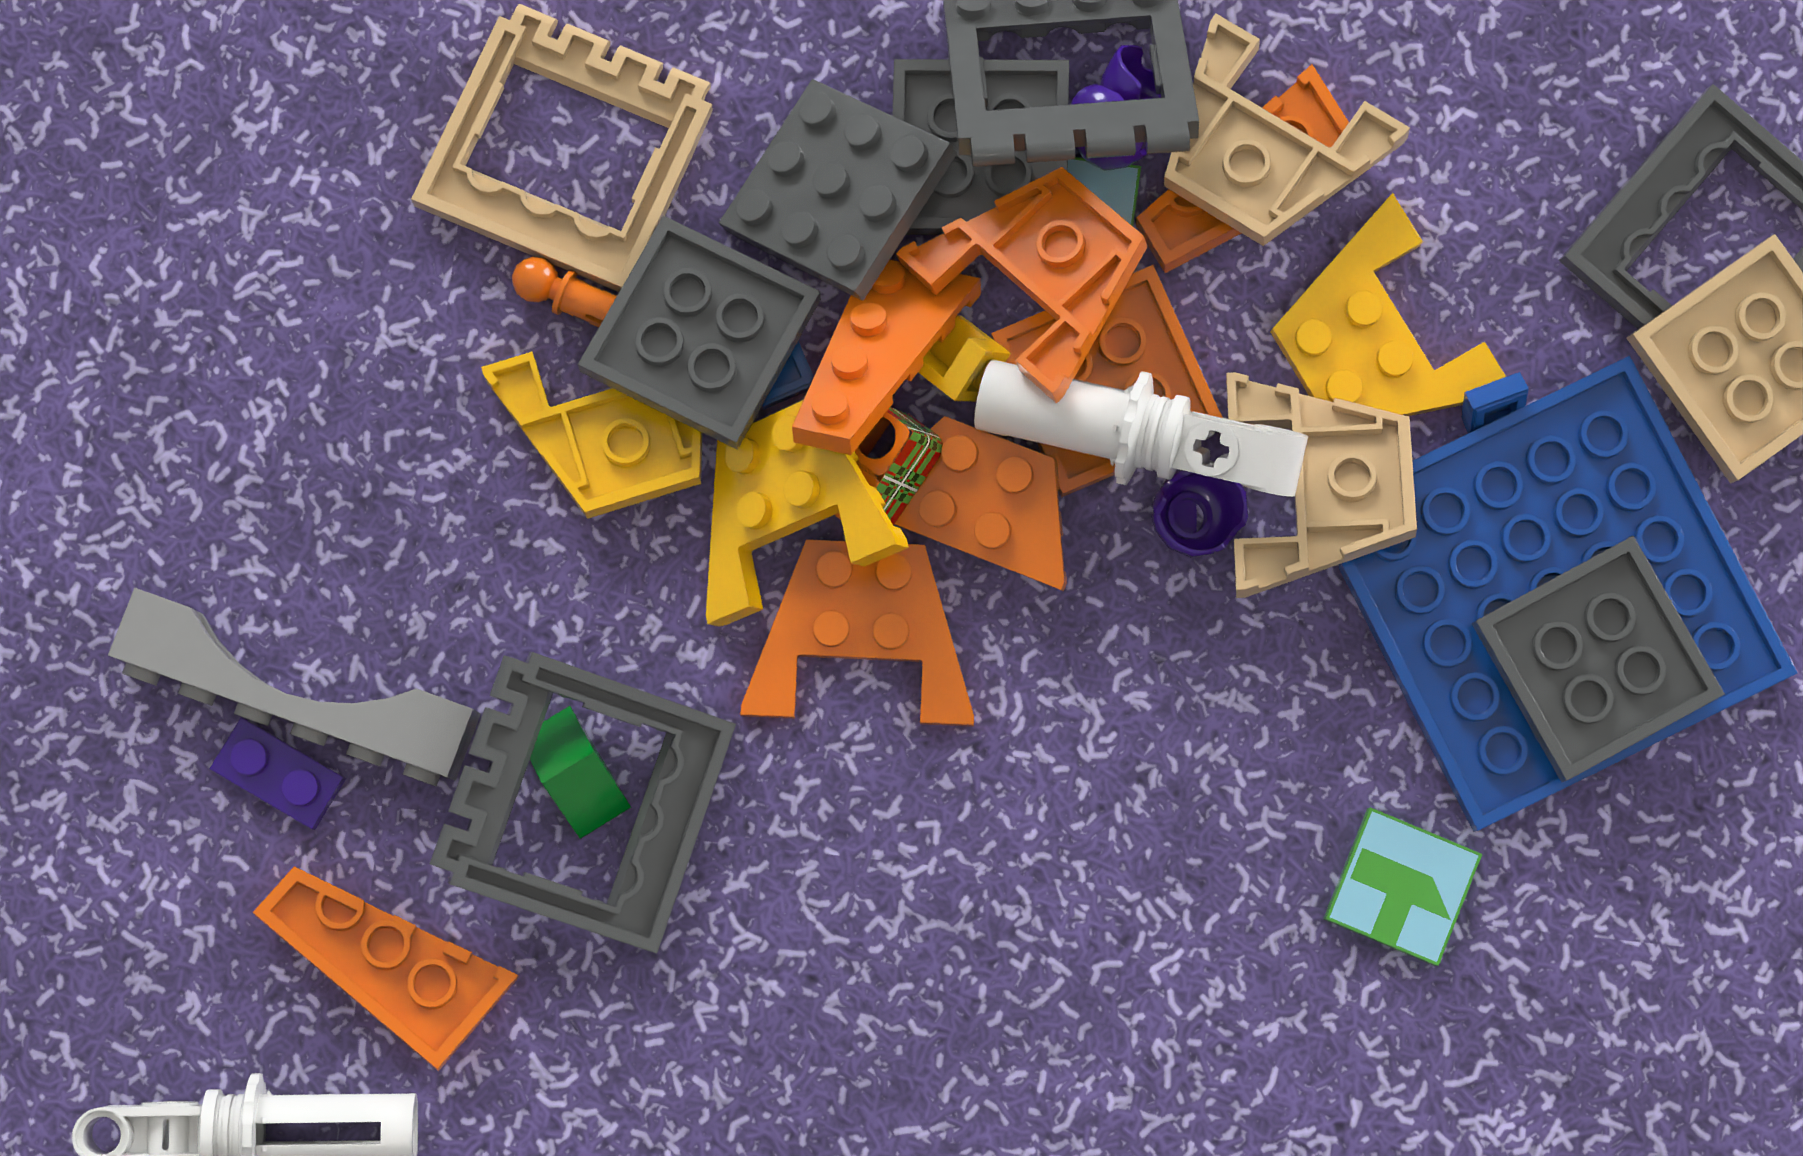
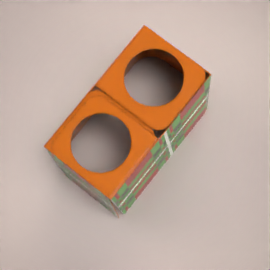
(909, 466)

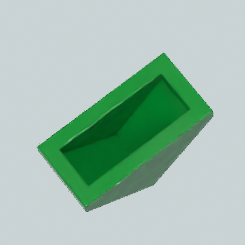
(576, 774)

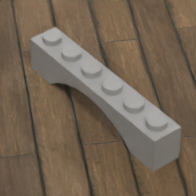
(180, 644)

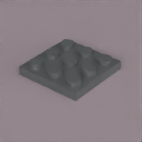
(926, 101)
(838, 188)
(700, 332)
(1597, 659)

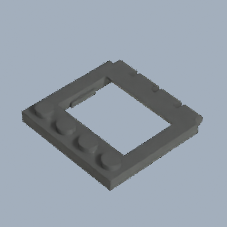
(1055, 131)
(1662, 187)
(664, 825)

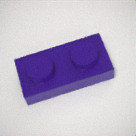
(277, 773)

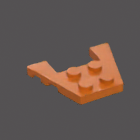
(1055, 247)
(866, 614)

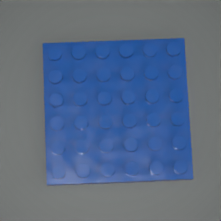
(1517, 511)

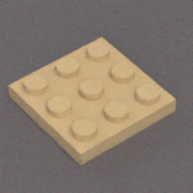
(1735, 358)

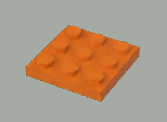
(1135, 338)

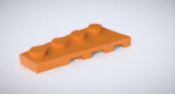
(1182, 231)
(874, 352)
(400, 974)

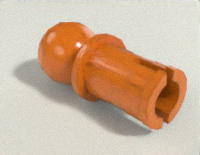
(538, 280)

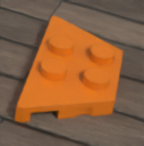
(992, 503)

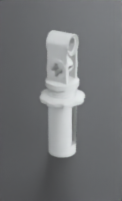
(1138, 430)
(238, 1124)

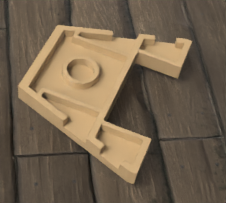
(1255, 165)
(1351, 486)

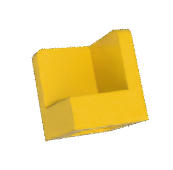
(961, 360)

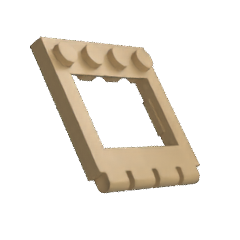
(534, 223)

